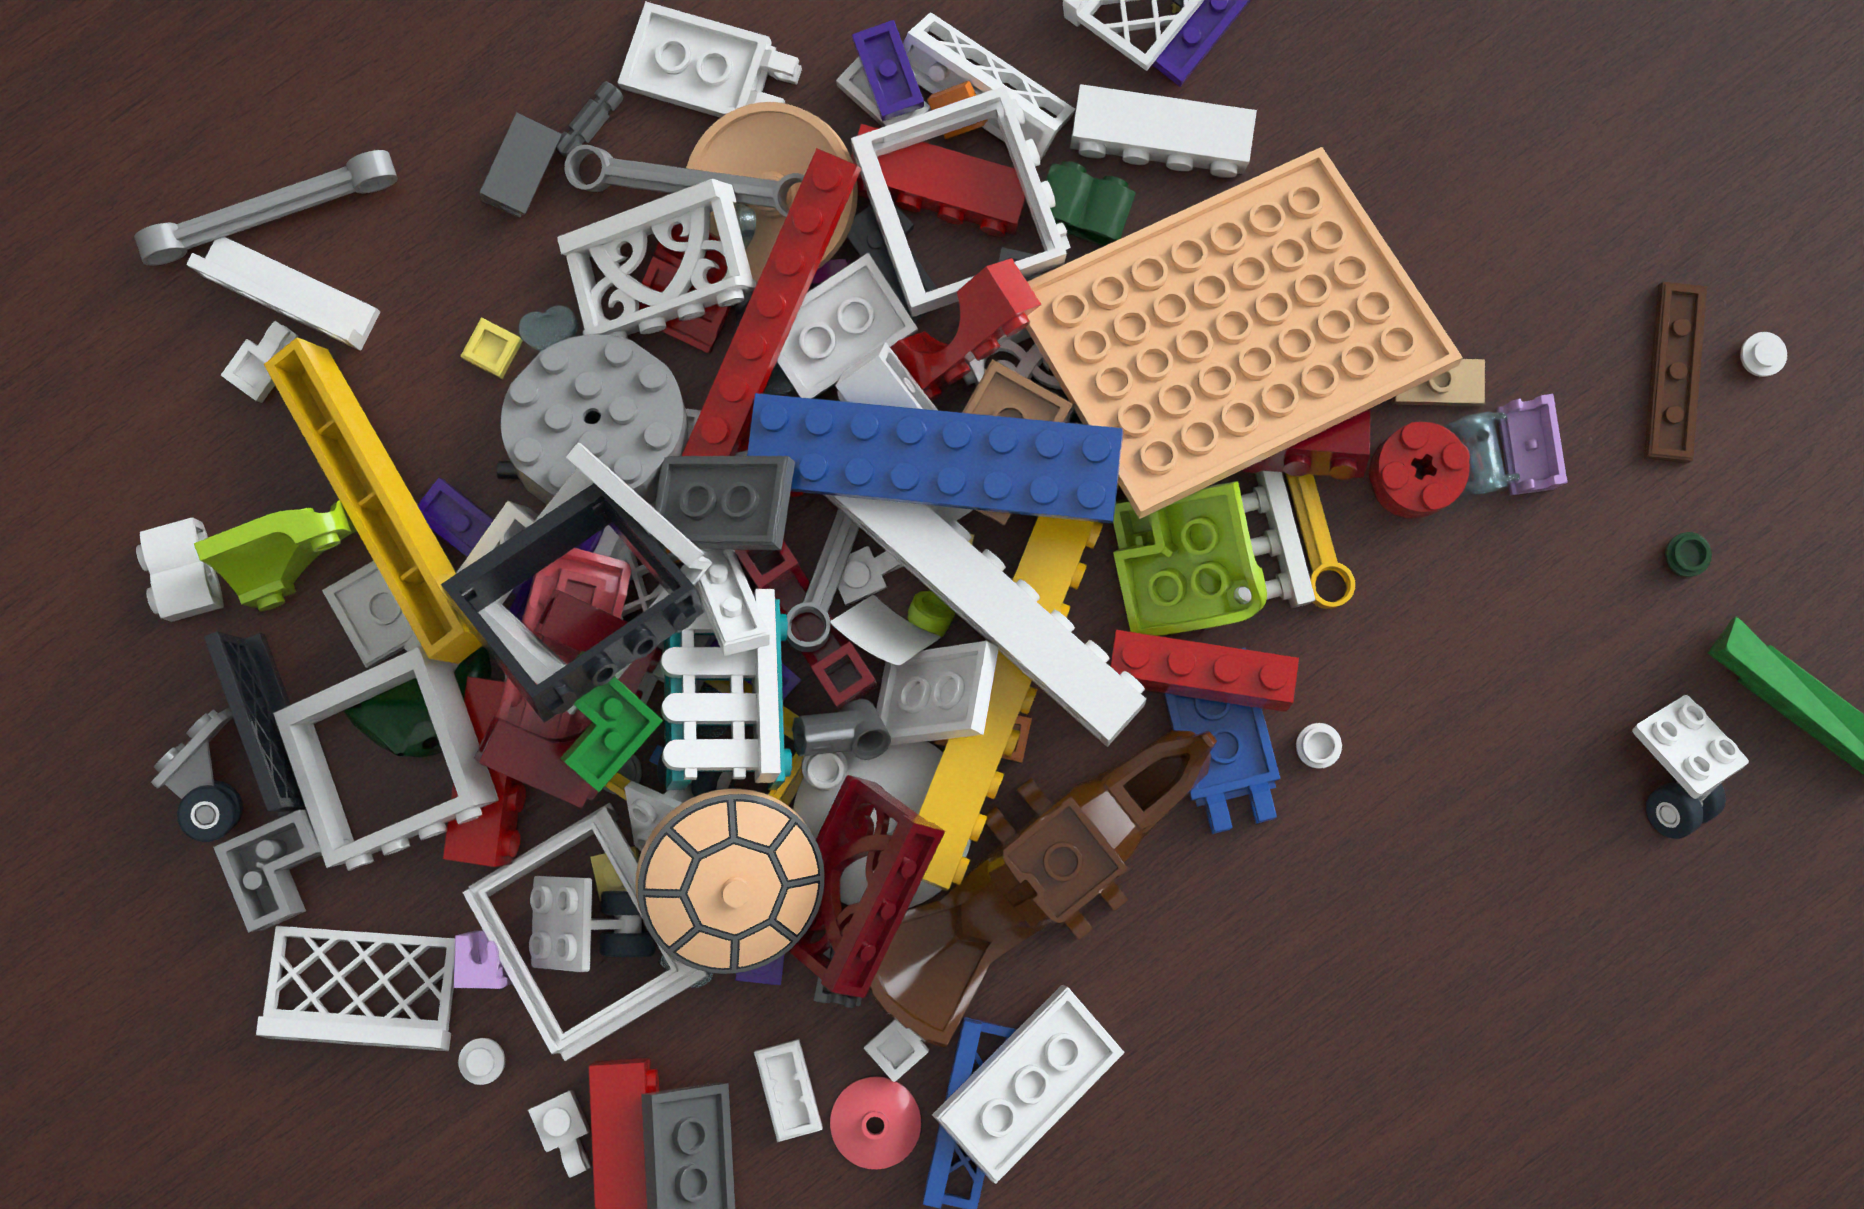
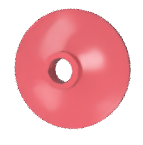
(875, 1098)

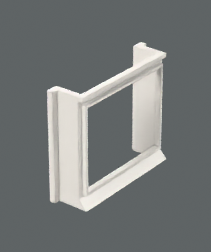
(523, 644)
(622, 1012)

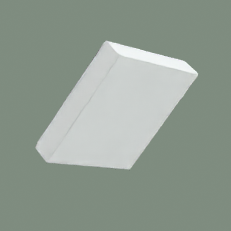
(369, 614)

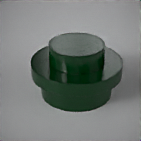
(1688, 554)

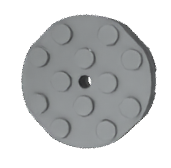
(597, 395)

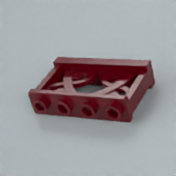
(893, 875)

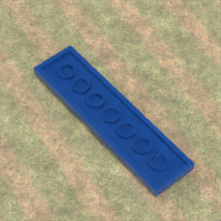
(942, 457)

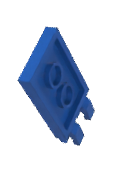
(1239, 762)

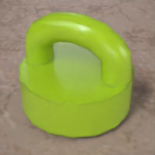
(930, 613)

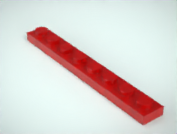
(773, 306)

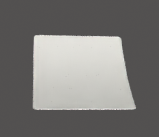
(883, 631)

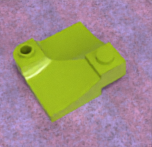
(272, 551)
(1187, 563)

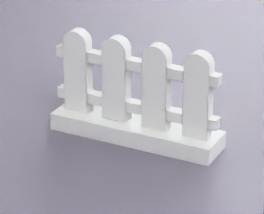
(725, 708)

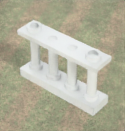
(1279, 541)

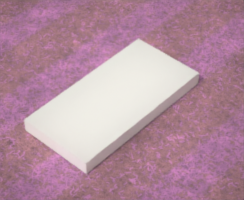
(1028, 1083)

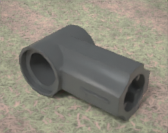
(852, 729)

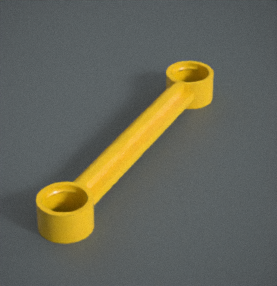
(1317, 537)

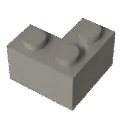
(260, 865)

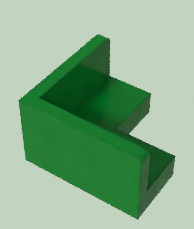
(616, 732)

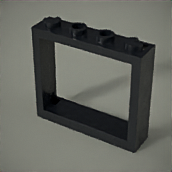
(539, 547)

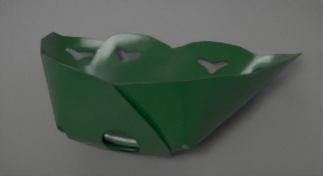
(400, 716)

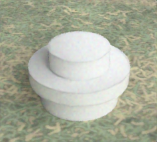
(1763, 354)
(1318, 745)
(825, 770)
(481, 1061)

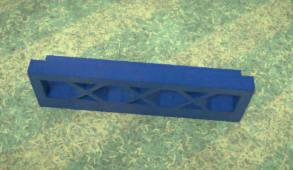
(944, 1147)

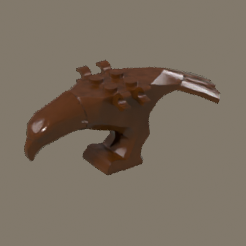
(1031, 880)

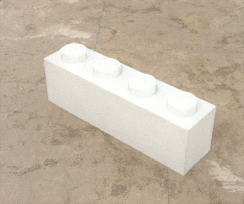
(1163, 131)
(885, 381)

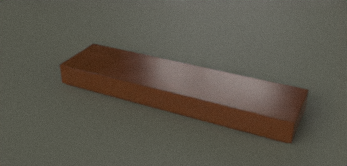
(1675, 372)

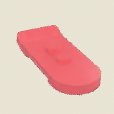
(589, 578)

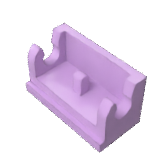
(1532, 445)
(478, 962)

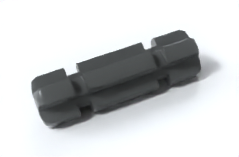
(590, 118)

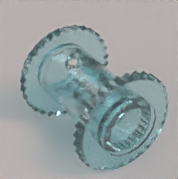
(1485, 461)

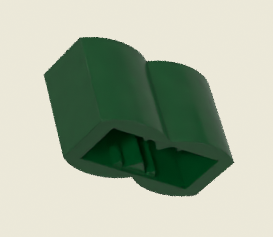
(1089, 205)

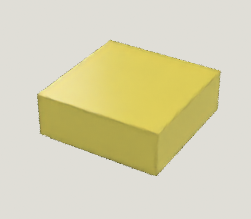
(491, 348)

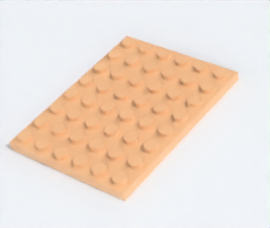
(1236, 329)

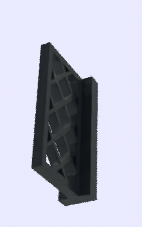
(253, 695)

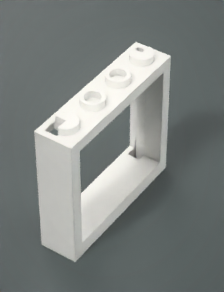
(933, 124)
(454, 735)

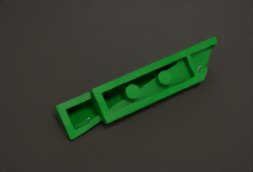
(1792, 692)

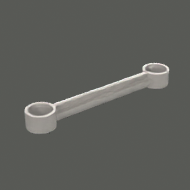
(673, 179)
(170, 241)
(825, 580)

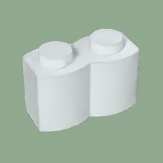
(179, 580)

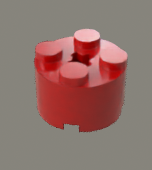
(1443, 462)

